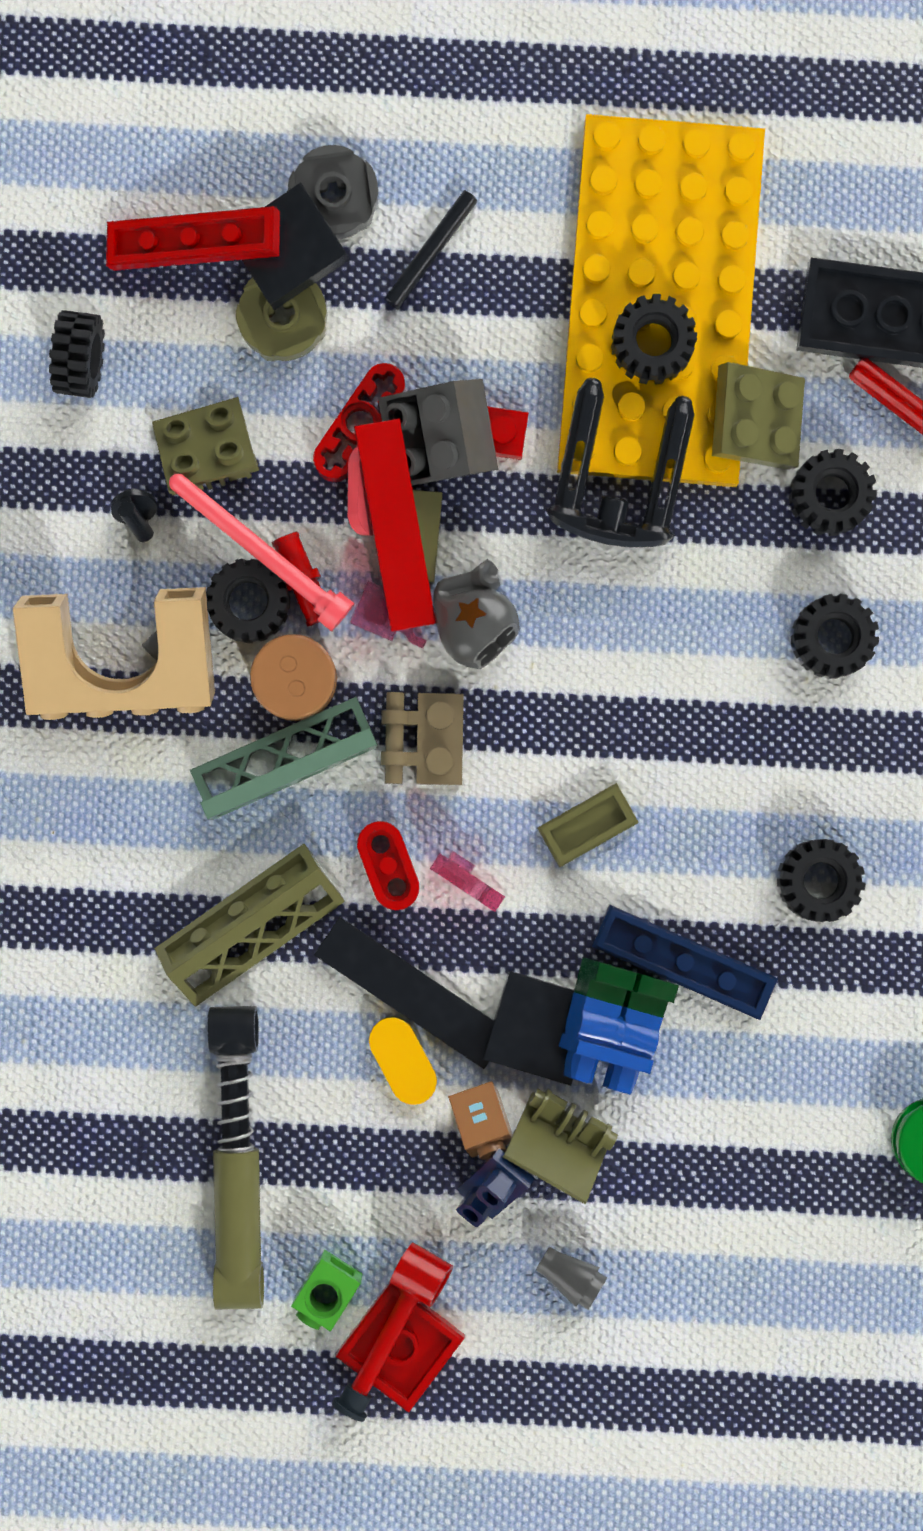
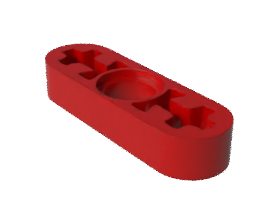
(330, 443)

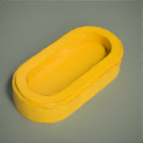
(403, 1060)

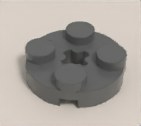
(351, 173)

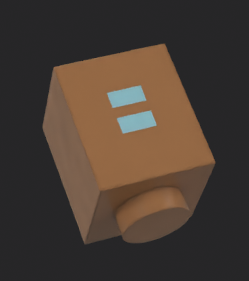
(481, 1120)

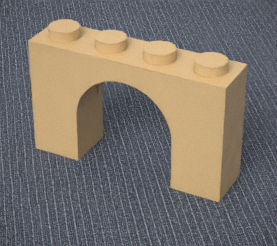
(61, 683)

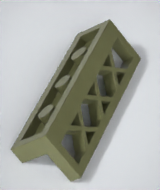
(243, 920)

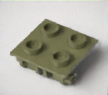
(206, 444)
(559, 1145)

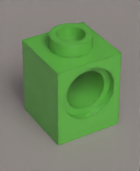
(335, 1273)

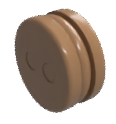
(293, 677)

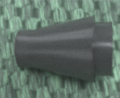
(572, 1277)

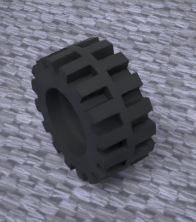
(219, 595)

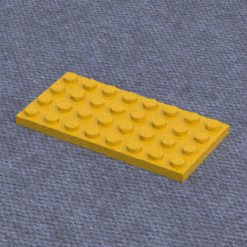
(672, 217)

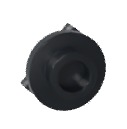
(134, 509)

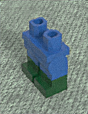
(615, 1021)

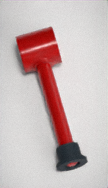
(420, 1279)

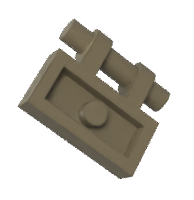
(438, 738)

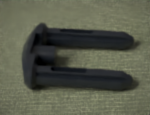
(610, 525)

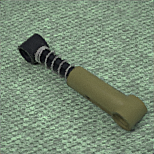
(236, 1169)

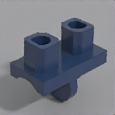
(491, 1188)

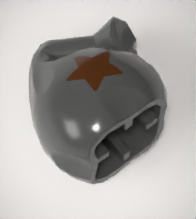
(474, 617)

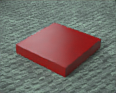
(417, 1354)

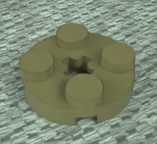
(280, 341)

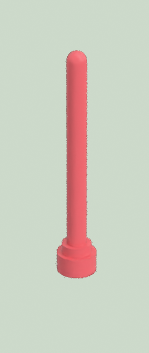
(328, 605)

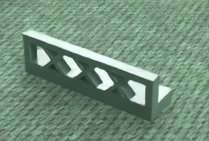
(289, 774)

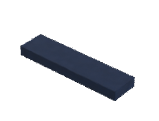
(684, 962)

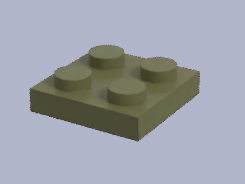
(758, 416)

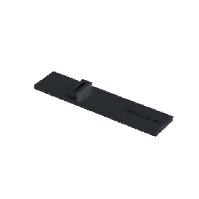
(406, 990)

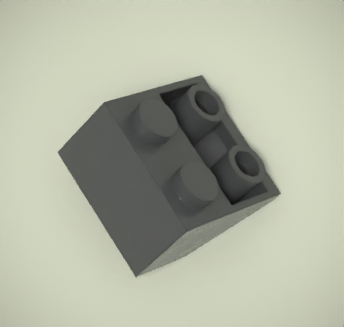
(444, 430)

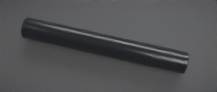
(430, 249)

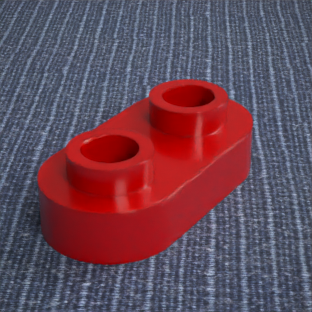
(388, 865)

